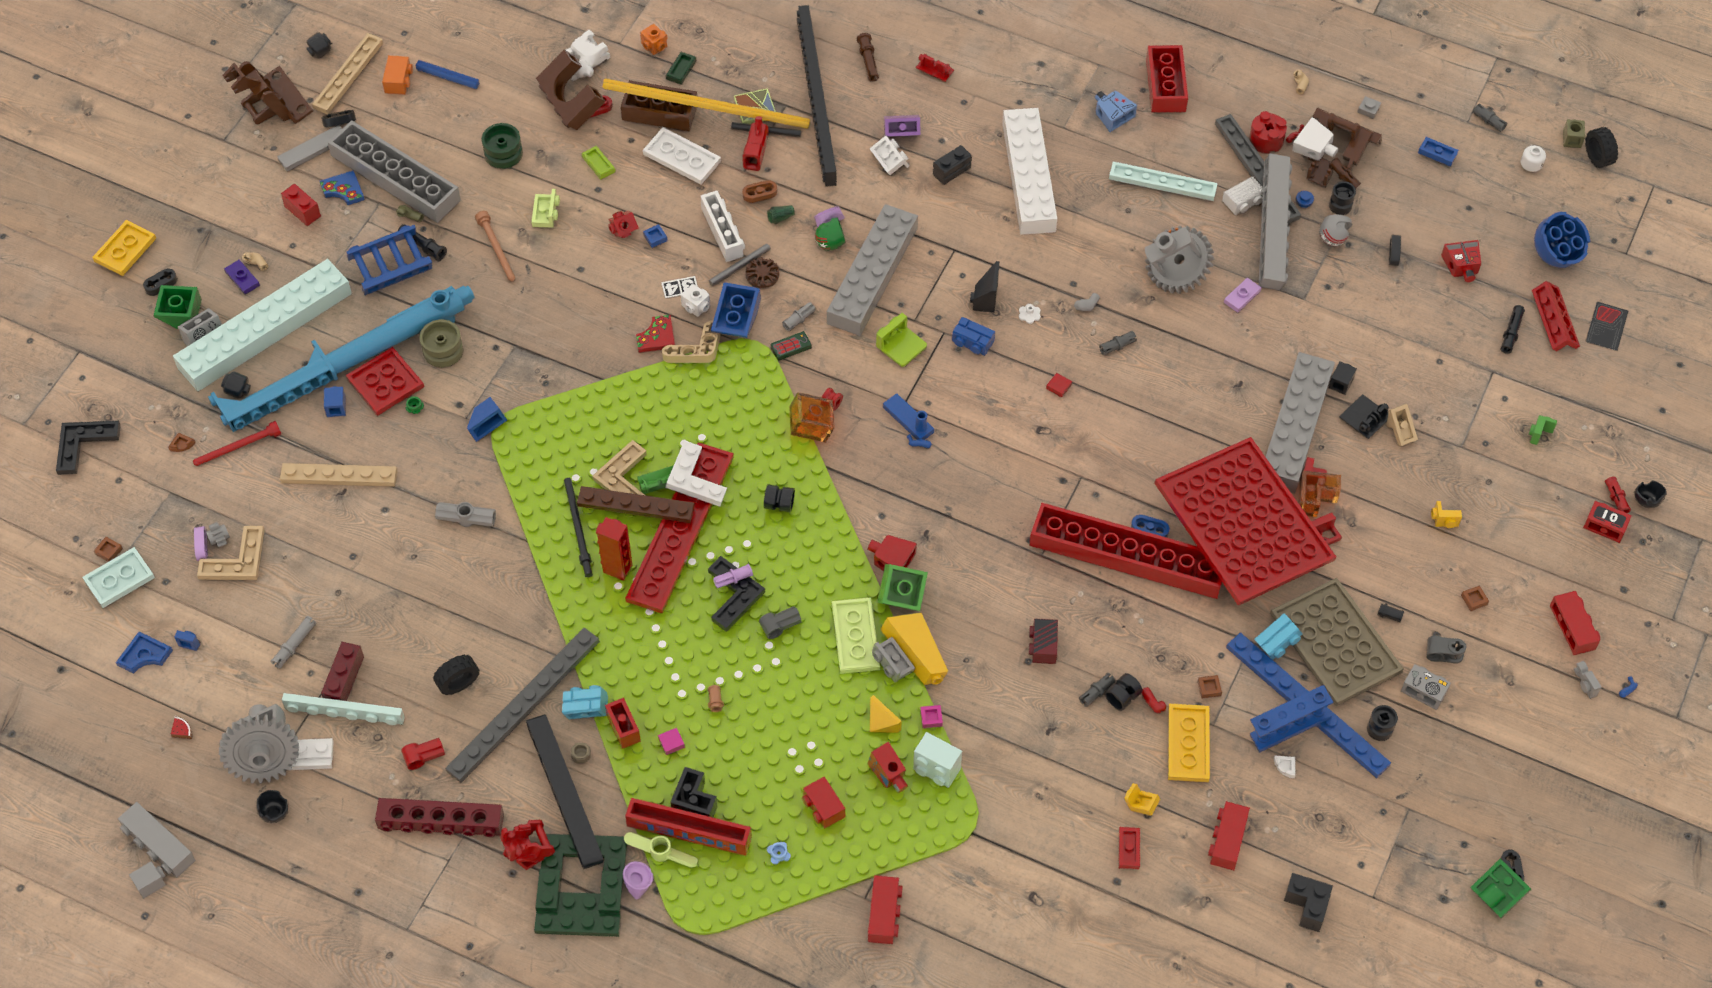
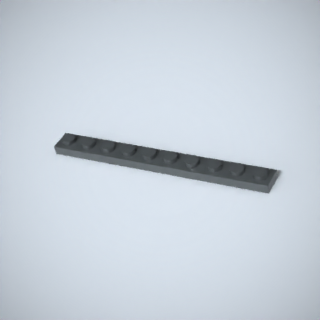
(522, 705)

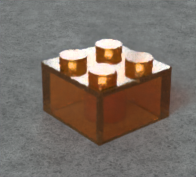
(811, 417)

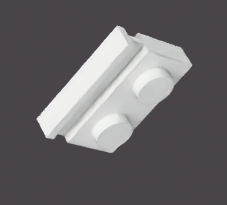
(314, 754)

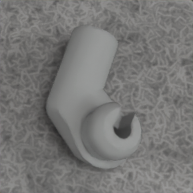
(1087, 304)

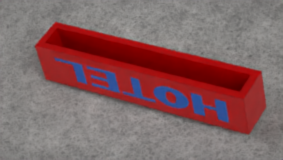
(688, 826)

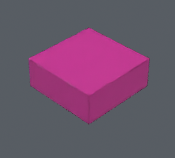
(931, 716)
(671, 741)

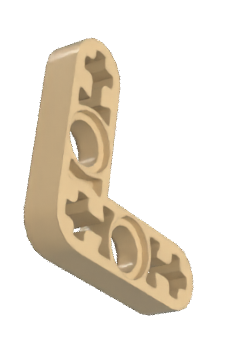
(676, 353)

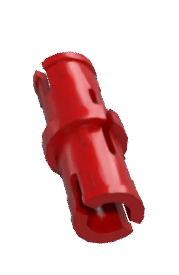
(1617, 495)

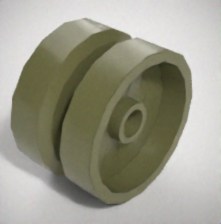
(441, 343)

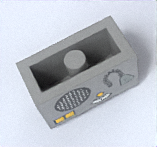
(199, 326)
(1425, 686)

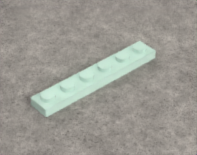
(1163, 181)
(340, 708)

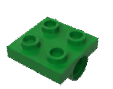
(1500, 888)

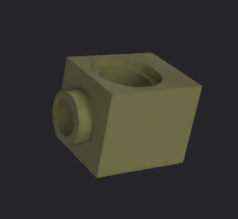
(1574, 133)

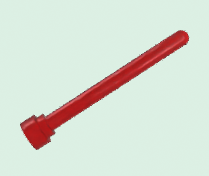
(272, 430)

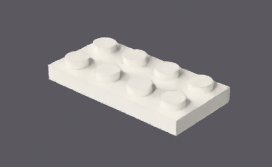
(682, 155)

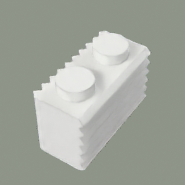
(1243, 196)

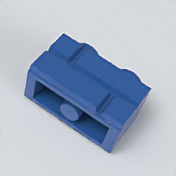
(973, 336)

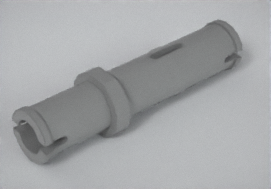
(288, 649)

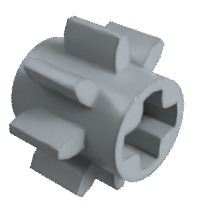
(217, 534)

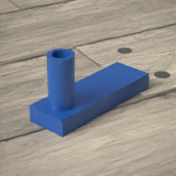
(912, 421)

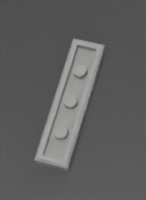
(308, 149)

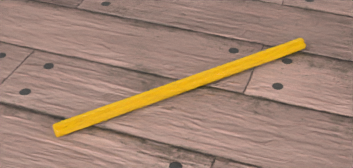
(705, 103)

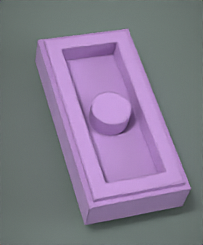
(1242, 295)

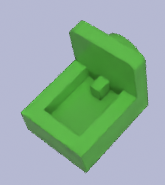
(1543, 424)

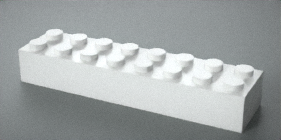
(1029, 171)

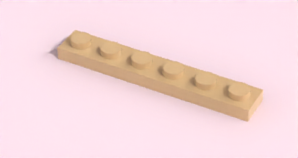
(347, 73)
(338, 474)

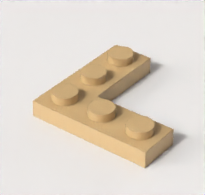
(611, 473)
(236, 569)

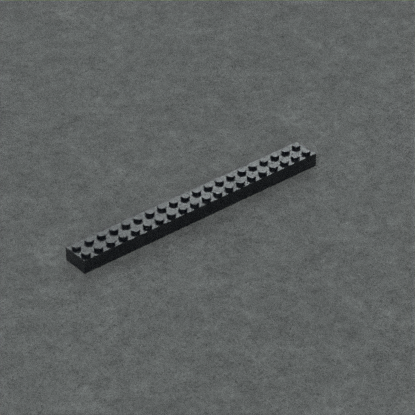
(816, 96)

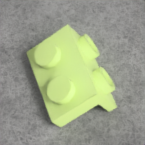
(545, 209)

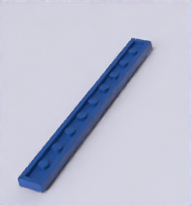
(1289, 689)

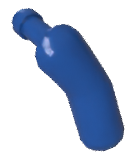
(919, 442)
(1627, 690)

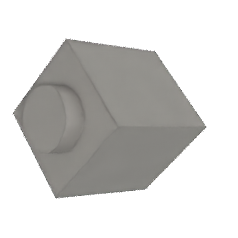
(148, 879)

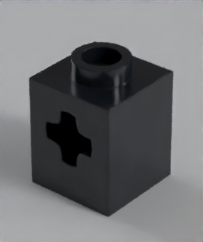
(1342, 378)

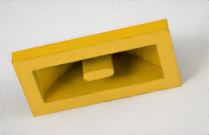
(882, 718)

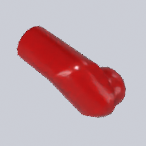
(1150, 699)

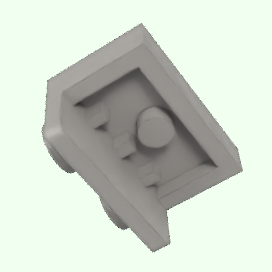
(893, 659)

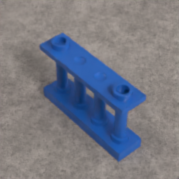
(389, 277)
(1291, 718)

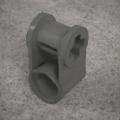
(1444, 650)

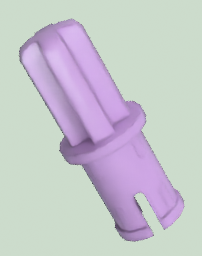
(733, 576)

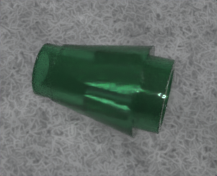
(780, 213)

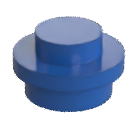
(1304, 199)

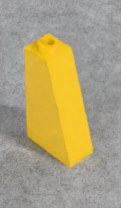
(918, 645)

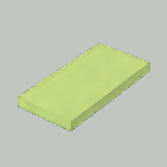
(855, 635)

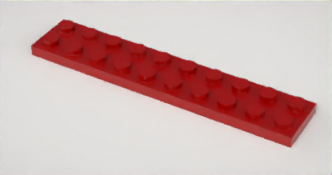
(676, 539)

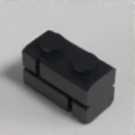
(952, 164)

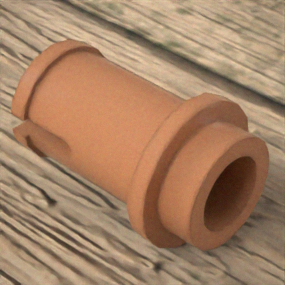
(715, 698)

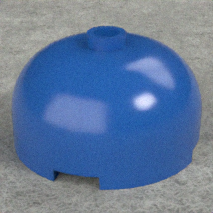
(1561, 240)

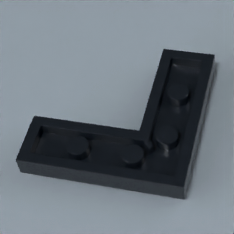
(76, 432)
(746, 594)

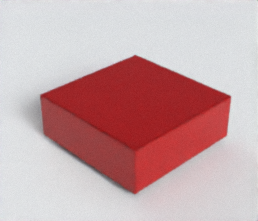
(1059, 385)

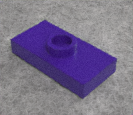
(241, 277)

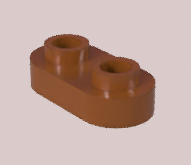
(759, 191)

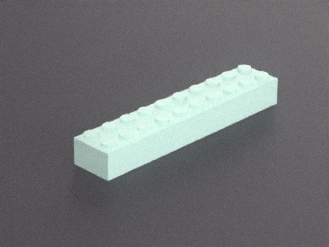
(262, 325)

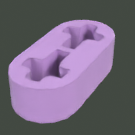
(200, 543)

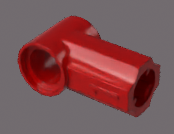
(417, 755)

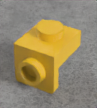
(1445, 518)
(1141, 801)

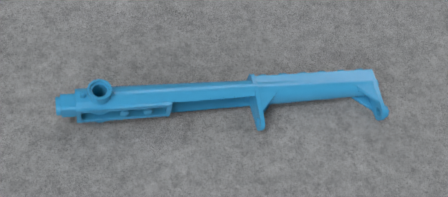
(324, 368)

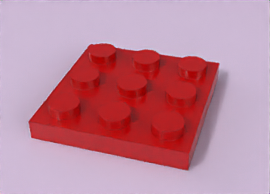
(385, 381)

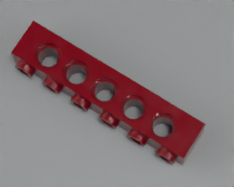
(430, 810)

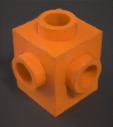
(653, 39)

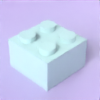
(937, 760)

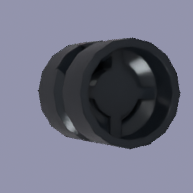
(1342, 198)
(779, 498)
(1125, 690)
(1382, 723)

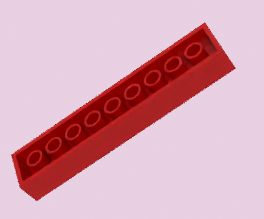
(1124, 550)

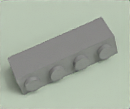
(156, 840)

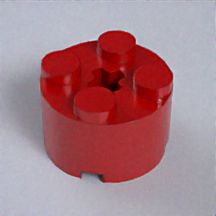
(1268, 132)

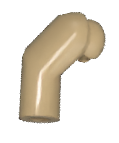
(1302, 81)
(255, 259)

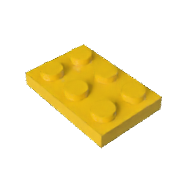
(124, 247)

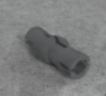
(1490, 117)
(1117, 342)
(1097, 689)

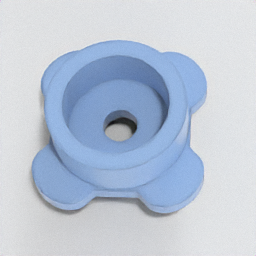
(778, 847)

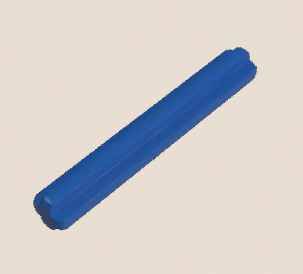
(447, 74)

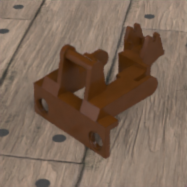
(279, 95)
(1320, 171)

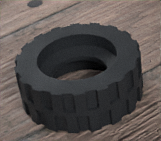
(1601, 147)
(456, 674)

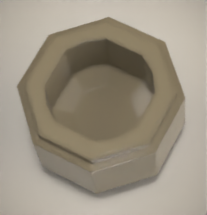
(580, 752)

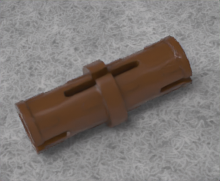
(1343, 172)

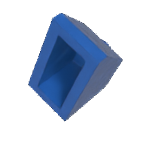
(485, 419)

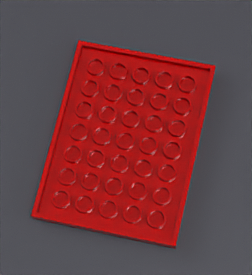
(1245, 520)

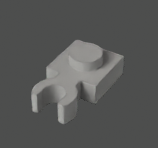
(1588, 682)

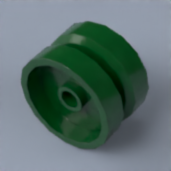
(502, 145)

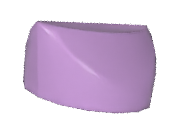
(826, 215)
(637, 878)

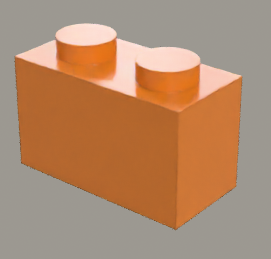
(397, 74)

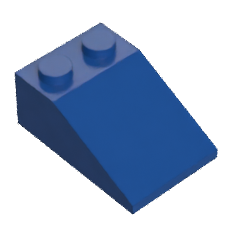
(736, 310)

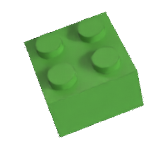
(902, 587)

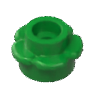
(414, 401)

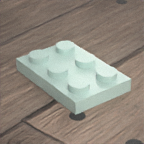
(118, 577)

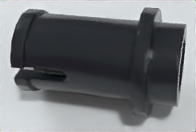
(1390, 612)

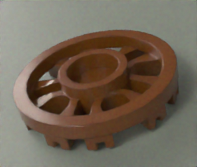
(762, 272)

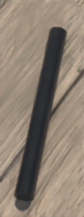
(772, 130)

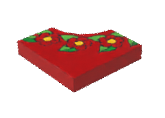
(657, 335)

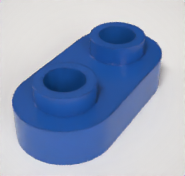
(1150, 525)

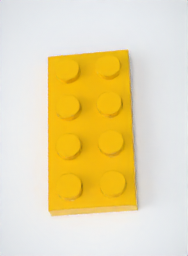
(1188, 743)

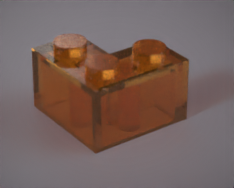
(1318, 488)

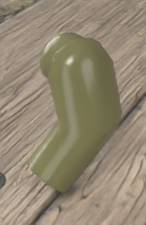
(405, 211)

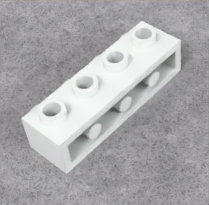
(722, 226)

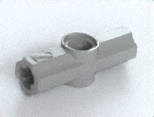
(474, 515)

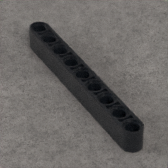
(564, 792)

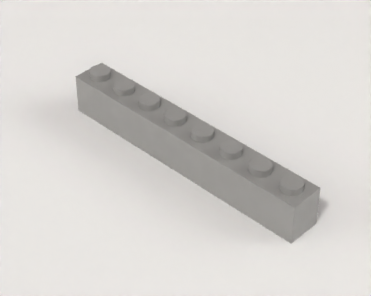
(1274, 222)

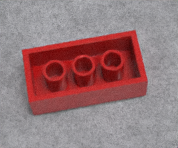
(1167, 78)

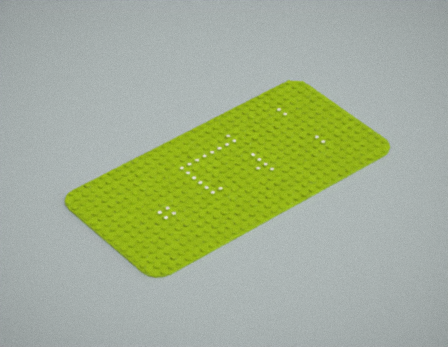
(783, 697)

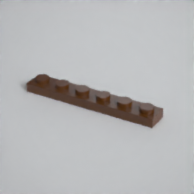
(635, 504)

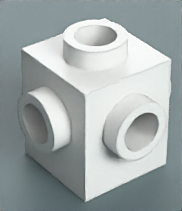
(695, 300)

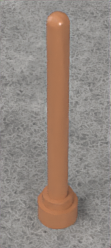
(483, 219)

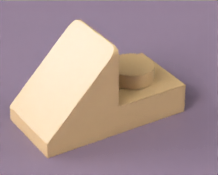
(1402, 424)

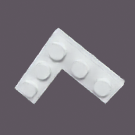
(683, 481)

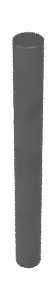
(738, 265)

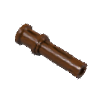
(867, 50)

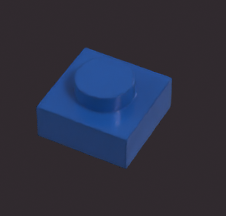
(655, 236)
(187, 640)

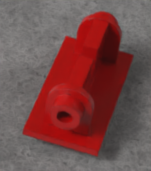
(934, 68)

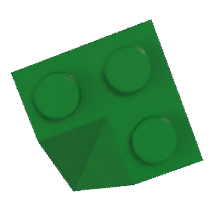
(177, 304)

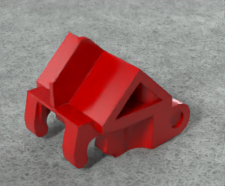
(520, 848)

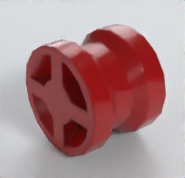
(836, 397)

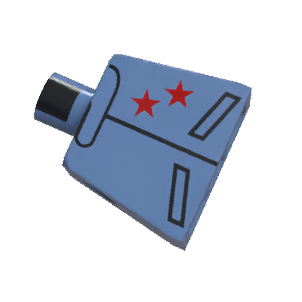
(1114, 109)

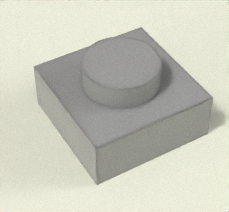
(1369, 107)

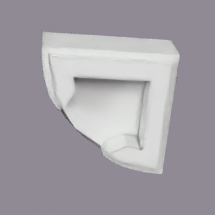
(1285, 765)

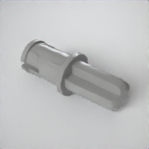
(798, 316)

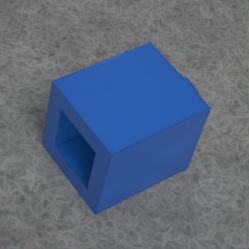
(334, 401)

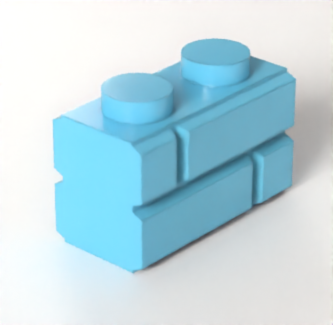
(1278, 637)
(584, 702)

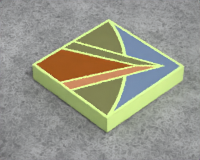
(757, 99)

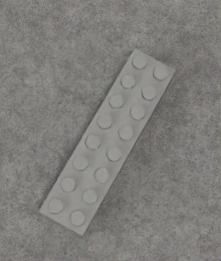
(394, 171)
(872, 270)
(1299, 417)

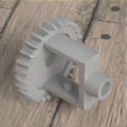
(1173, 248)
(259, 745)

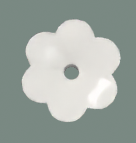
(1029, 313)

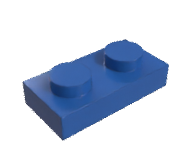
(1438, 151)

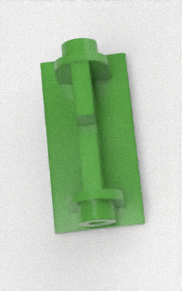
(654, 480)

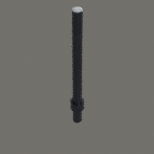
(584, 557)

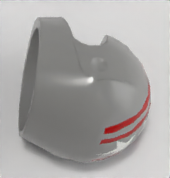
(1334, 230)

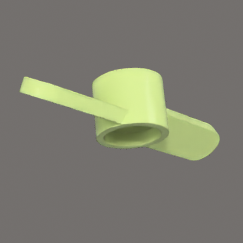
(649, 844)

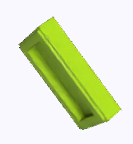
(598, 162)

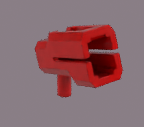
(755, 144)

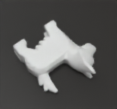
(588, 54)

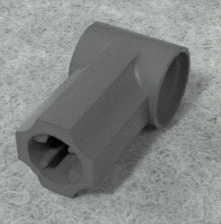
(774, 624)

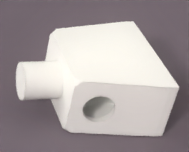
(1315, 141)

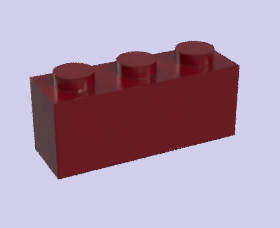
(343, 672)

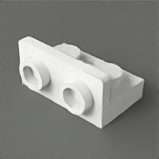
(888, 155)

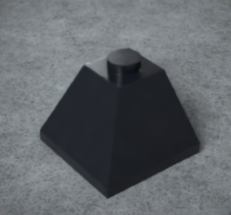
(986, 290)

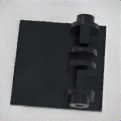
(1365, 416)

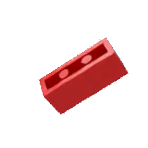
(1575, 622)
(1228, 835)
(884, 909)

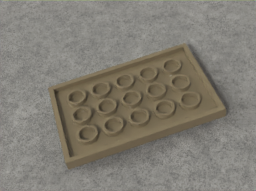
(1339, 642)

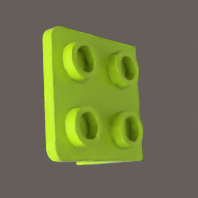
(899, 341)

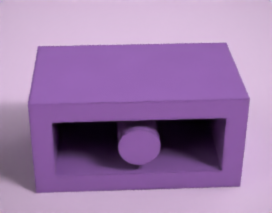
(902, 125)

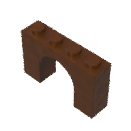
(553, 82)

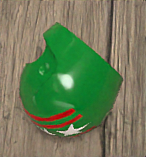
(830, 235)

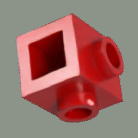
(622, 224)

